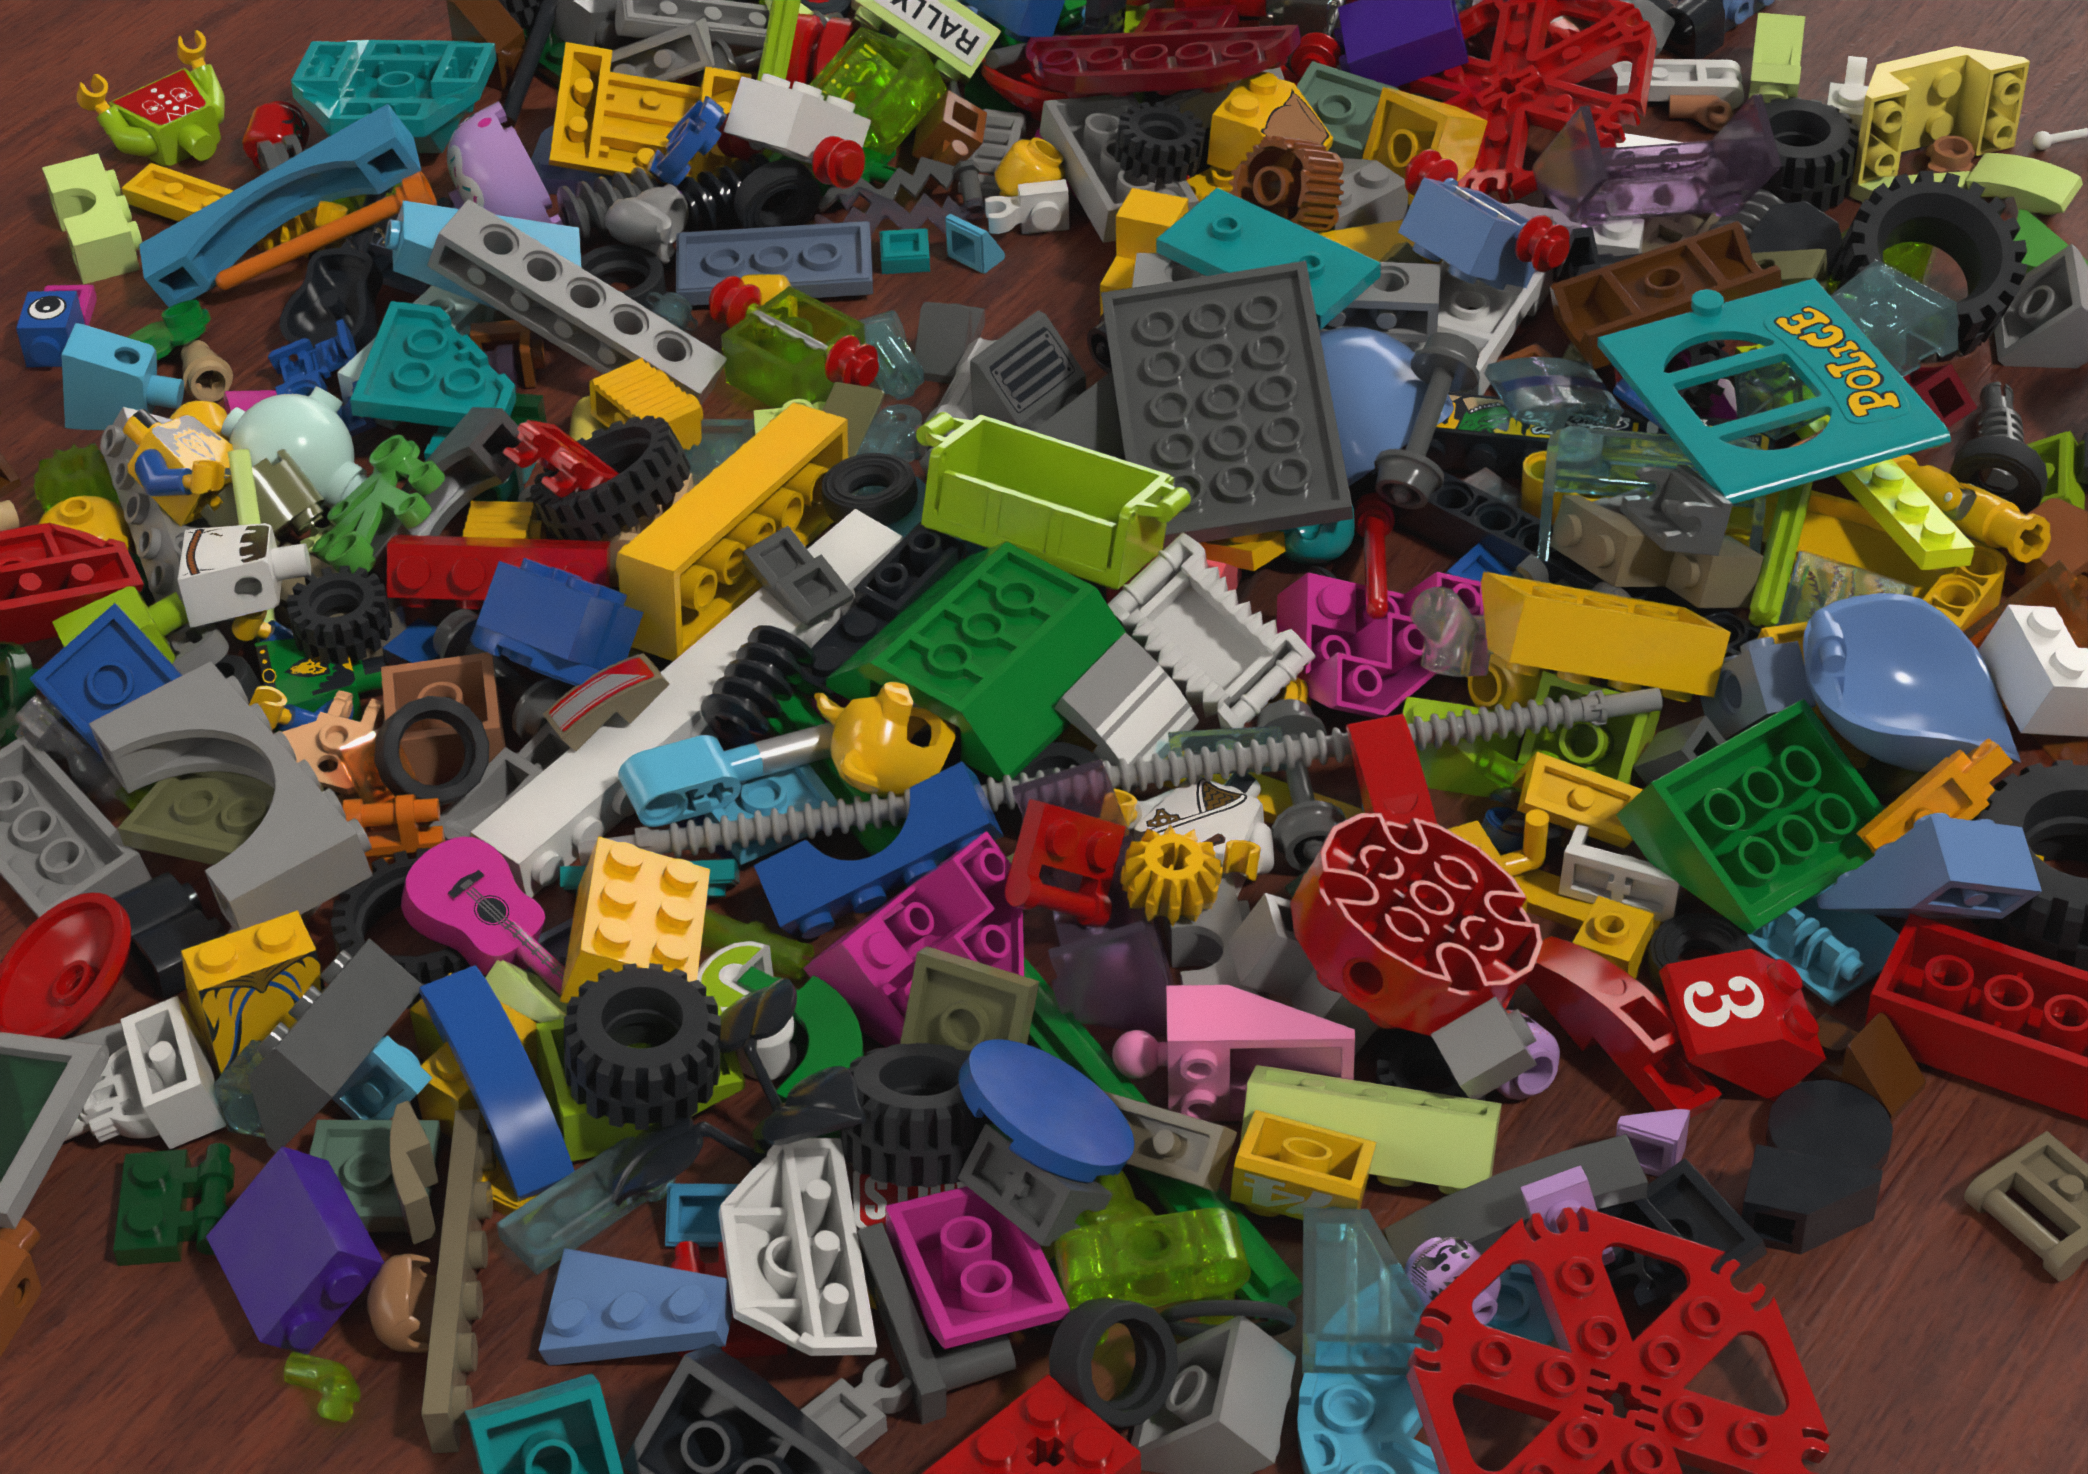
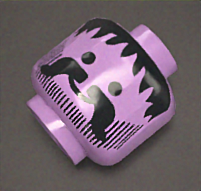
(1439, 1263)

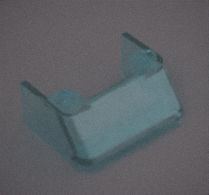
(1606, 465)

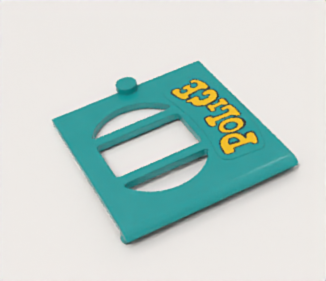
(1867, 400)

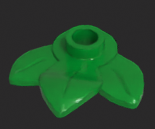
(179, 327)

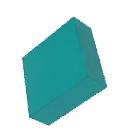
(904, 251)

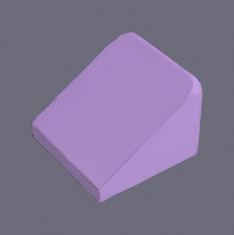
(1656, 1138)

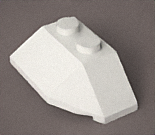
(798, 1251)

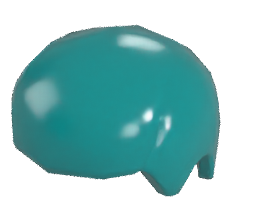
(1319, 542)

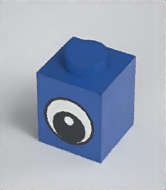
(47, 325)

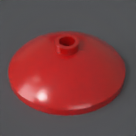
(64, 967)

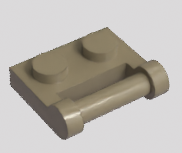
(2052, 1182)

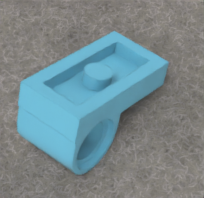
(381, 1082)

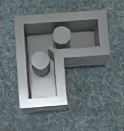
(1275, 963)

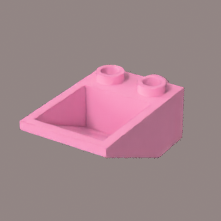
(1218, 1040)

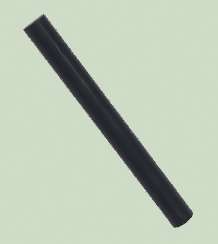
(529, 61)

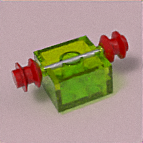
(788, 344)

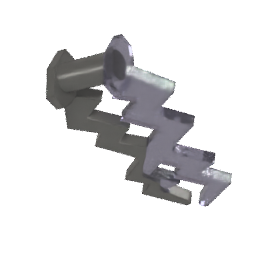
(885, 207)

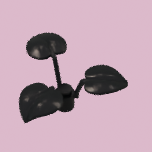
(812, 1107)

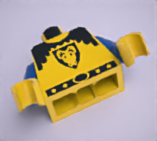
(179, 464)

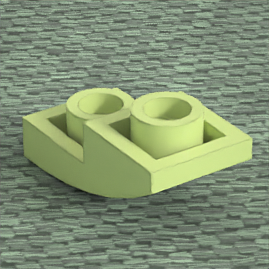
(2032, 182)

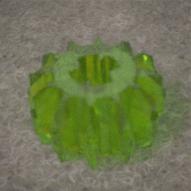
(72, 475)

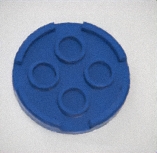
(531, 657)
(1047, 1109)

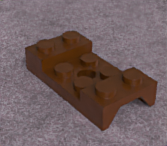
(1632, 289)

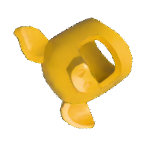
(874, 740)

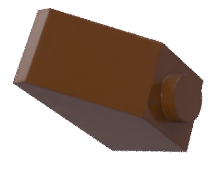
(489, 23)

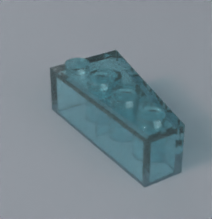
(1891, 310)

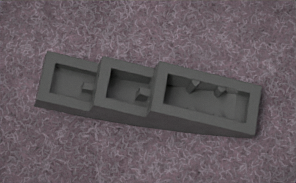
(1495, 1204)

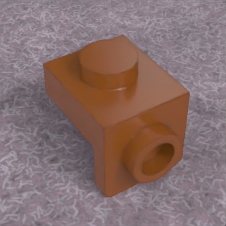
(528, 350)

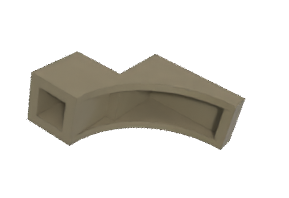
(1627, 557)

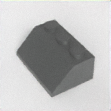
(328, 1040)

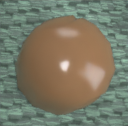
(402, 1303)

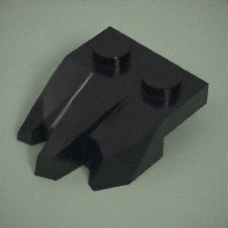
(1688, 1208)

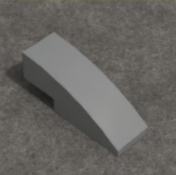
(501, 781)

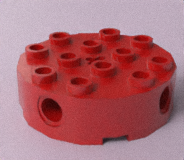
(1412, 923)

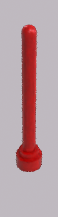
(1373, 521)

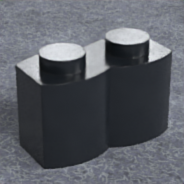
(163, 923)

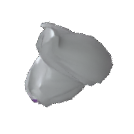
(650, 220)

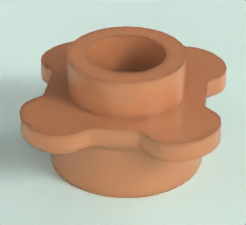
(1950, 155)

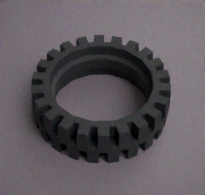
(649, 471)
(376, 896)

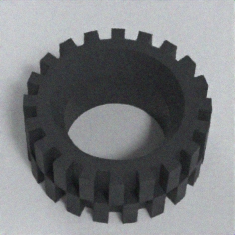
(1955, 223)

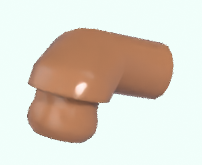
(1704, 109)

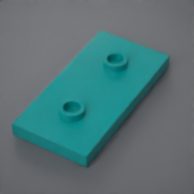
(1235, 235)

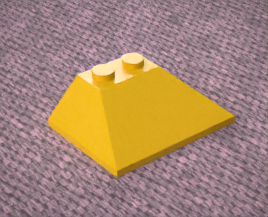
(620, 120)

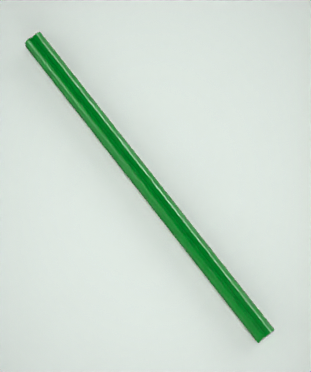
(1070, 1042)

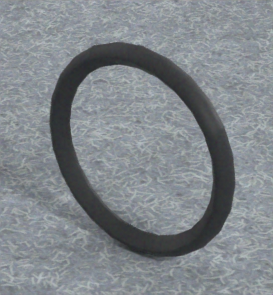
(1283, 1317)

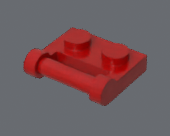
(1071, 844)

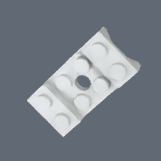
(1494, 319)

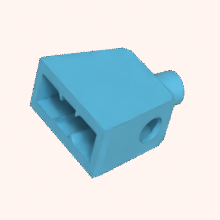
(110, 373)

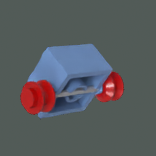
(1474, 230)

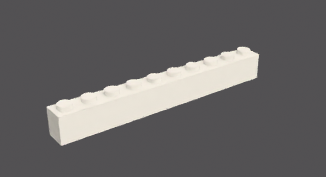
(581, 789)

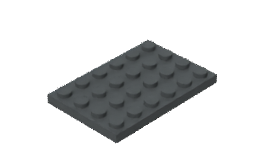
(1230, 399)

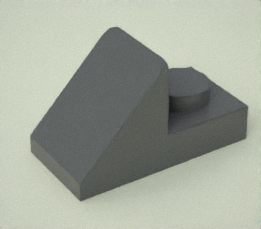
(944, 337)

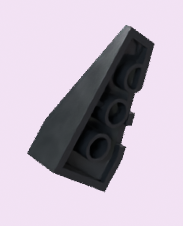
(731, 1422)

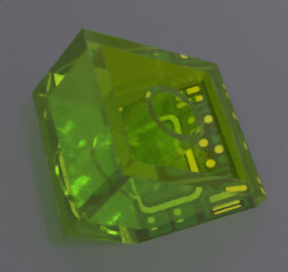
(886, 81)

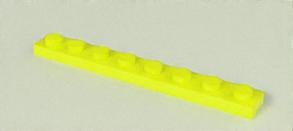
(1901, 508)

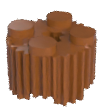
(1292, 181)

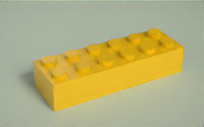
(689, 560)

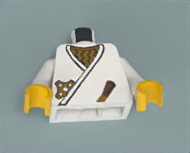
(1219, 814)

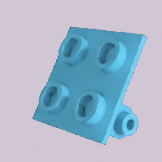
(1828, 947)

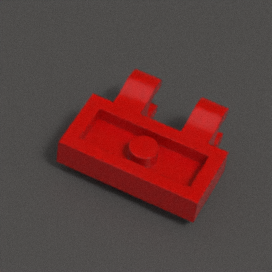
(558, 451)

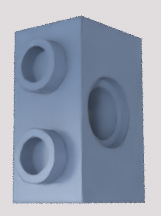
(1757, 686)

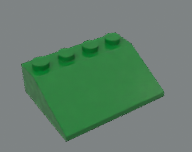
(1757, 819)

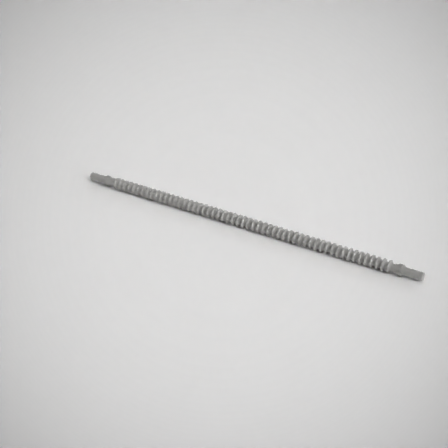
(1592, 708)

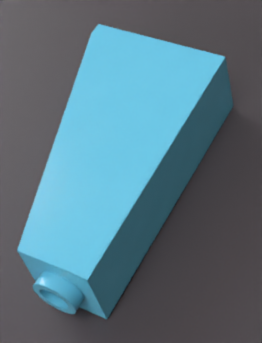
(417, 229)

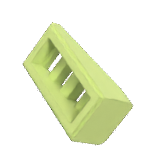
(525, 992)

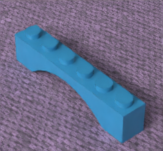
(352, 162)

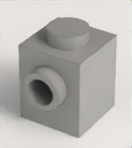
(1486, 1047)

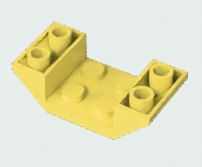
(1938, 96)

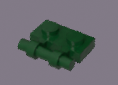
(154, 1203)

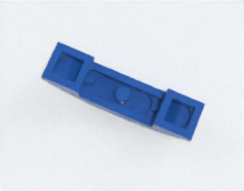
(500, 1080)

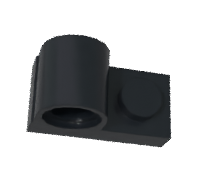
(1696, 29)

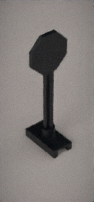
(1781, 229)

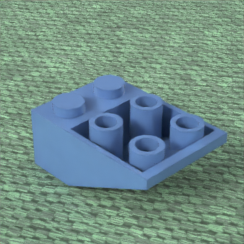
(1941, 873)

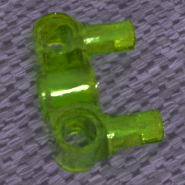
(1155, 1260)

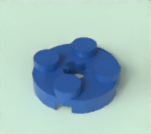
(692, 133)

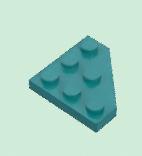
(426, 371)

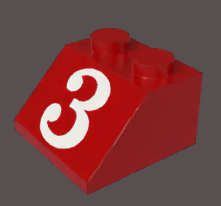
(1744, 1019)

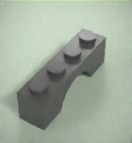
(471, 464)

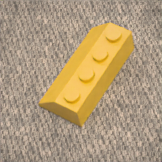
(1601, 637)

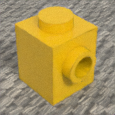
(1632, 935)

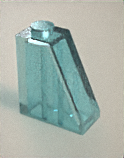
(1355, 1297)

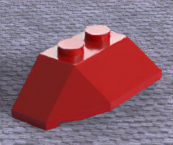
(54, 572)

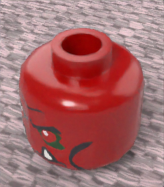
(271, 123)

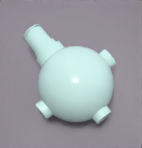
(308, 432)

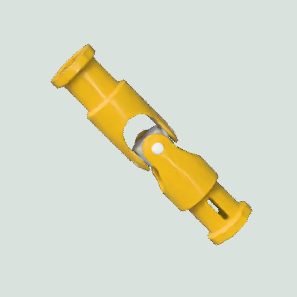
(1981, 512)

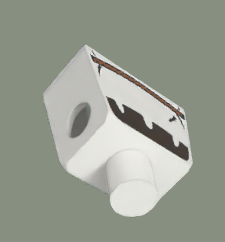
(235, 571)

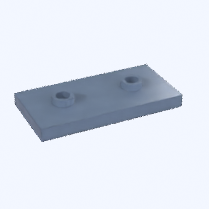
(814, 258)

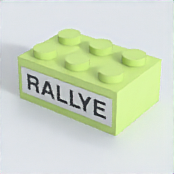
(944, 28)

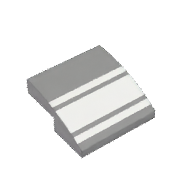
(1127, 705)

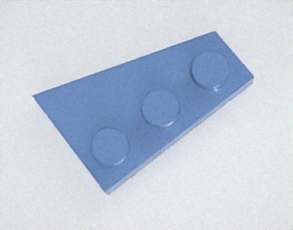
(631, 1309)

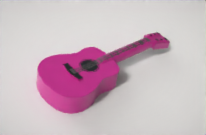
(469, 901)

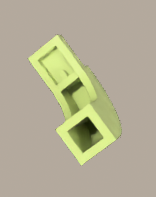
(1777, 56)

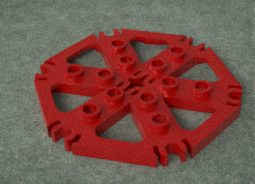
(1542, 80)
(1600, 1359)

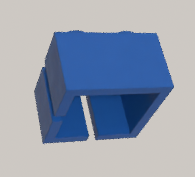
(560, 613)

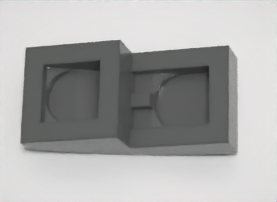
(795, 578)

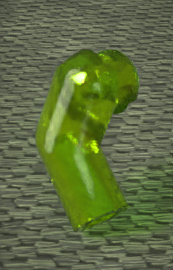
(328, 1378)

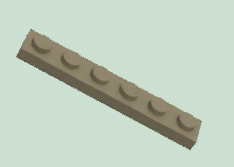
(457, 1293)

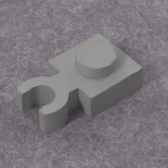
(857, 1414)

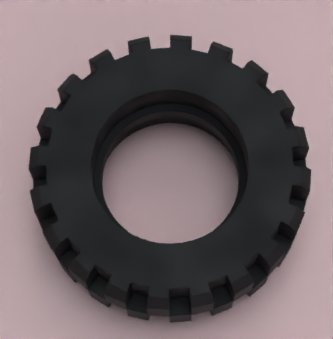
(2054, 819)

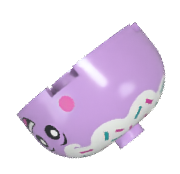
(495, 169)

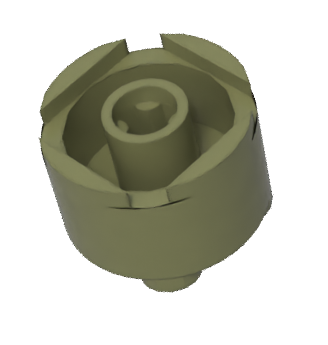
(283, 495)

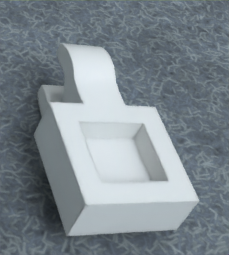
(1851, 95)
(1037, 208)

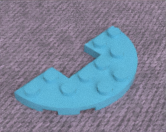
(1371, 1419)

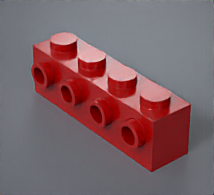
(464, 566)

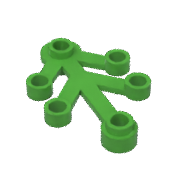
(365, 506)

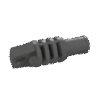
(1998, 420)

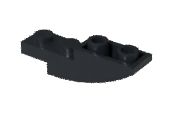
(880, 598)

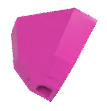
(1362, 661)
(951, 909)

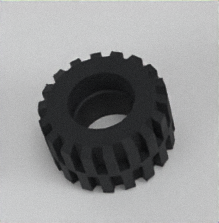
(1814, 151)
(646, 1082)
(914, 1116)

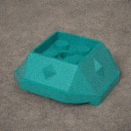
(423, 82)

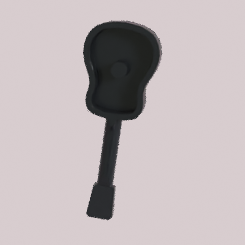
(337, 287)

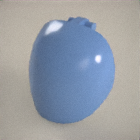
(1372, 394)
(1902, 681)

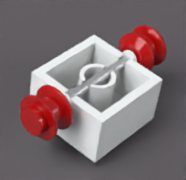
(796, 126)

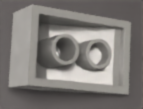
(1370, 194)

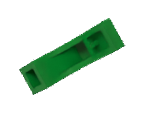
(823, 1029)

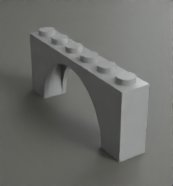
(205, 724)

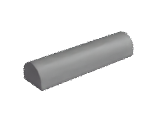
(737, 23)

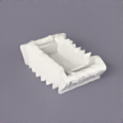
(1205, 637)

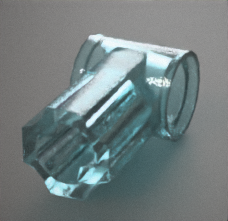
(898, 367)

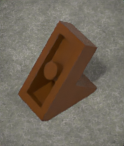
(1870, 1060)

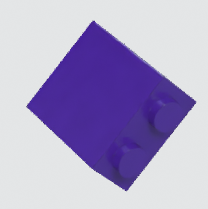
(1400, 39)
(294, 1250)

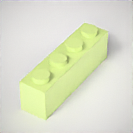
(1416, 1131)

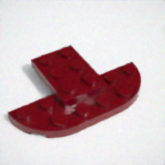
(1164, 54)

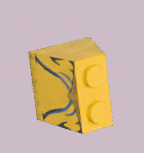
(249, 983)

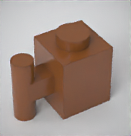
(949, 132)

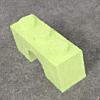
(94, 218)

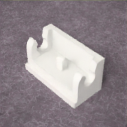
(1622, 878)

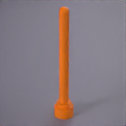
(413, 189)

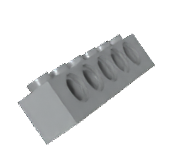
(566, 301)
(1398, 303)
(154, 532)

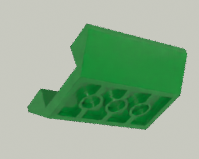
(990, 653)

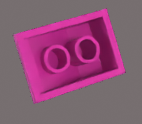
(971, 1268)

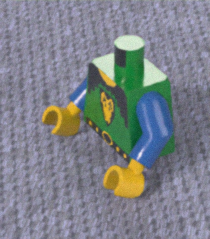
(294, 684)

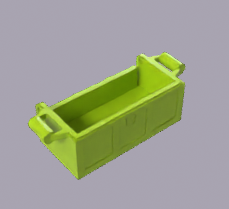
(1046, 497)

